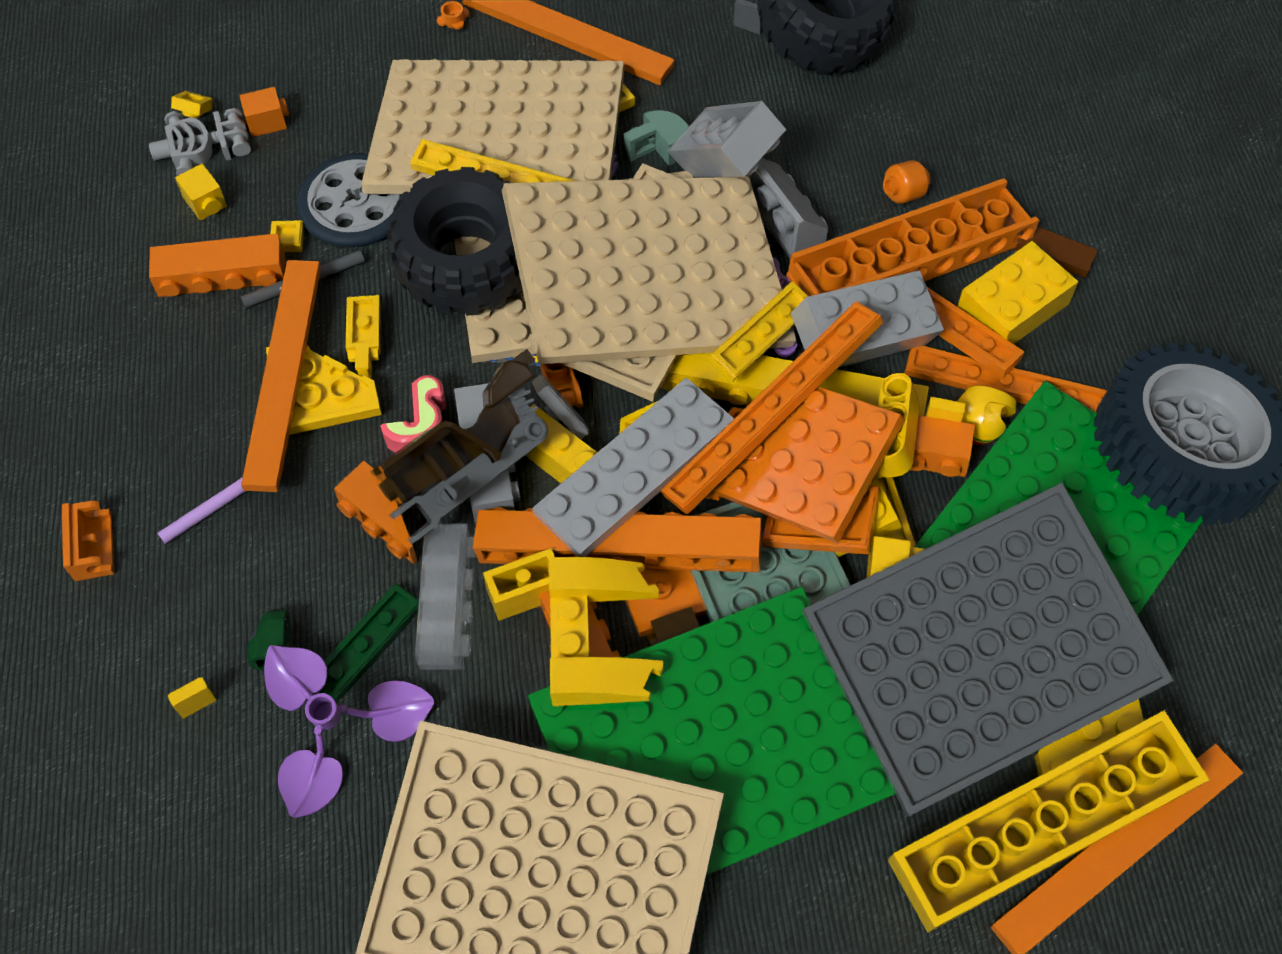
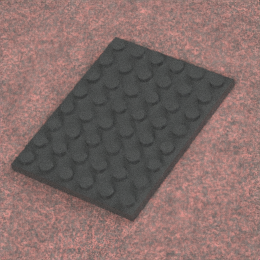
(985, 648)

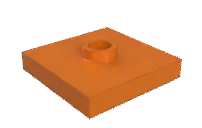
(676, 593)

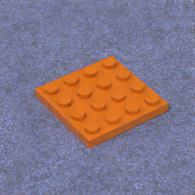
(815, 463)

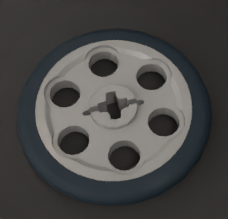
(324, 223)

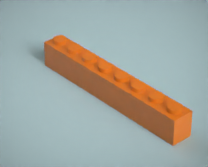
(653, 540)

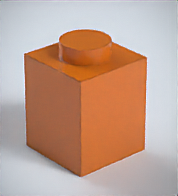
(264, 111)

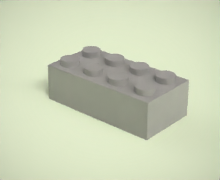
(728, 140)
(900, 300)

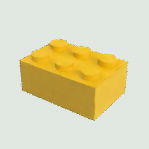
(1019, 293)

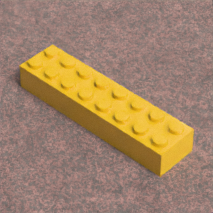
(1046, 820)

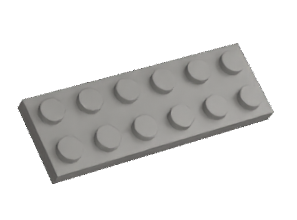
(631, 468)

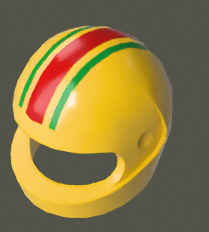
(985, 409)

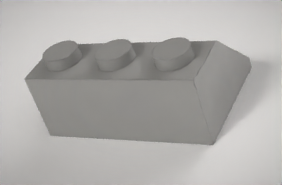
(785, 209)

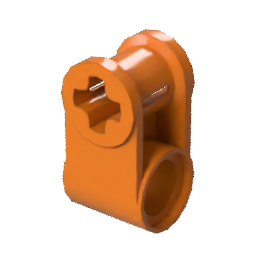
(564, 382)

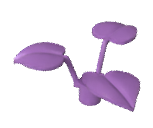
(291, 678)

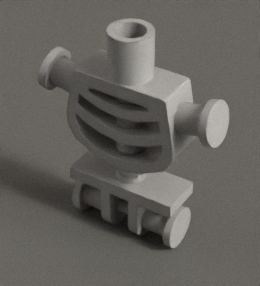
(187, 151)

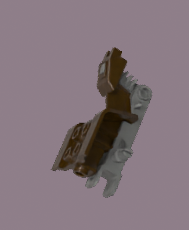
(465, 457)

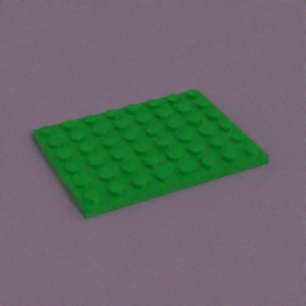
(1056, 445)
(739, 714)

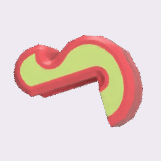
(427, 403)

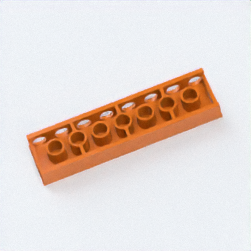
(925, 239)

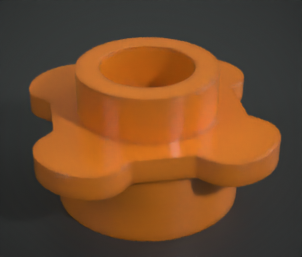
(452, 15)

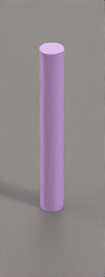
(201, 512)

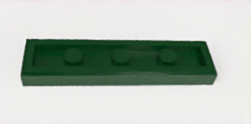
(368, 640)

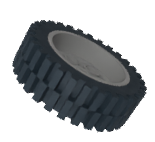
(1192, 433)

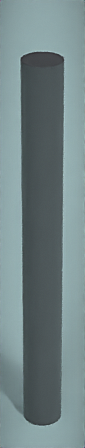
(326, 270)

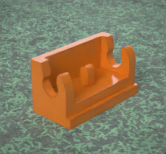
(87, 540)

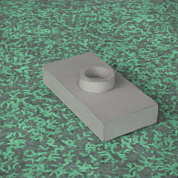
(558, 407)

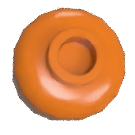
(906, 181)

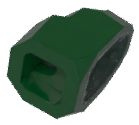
(273, 630)

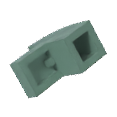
(657, 133)

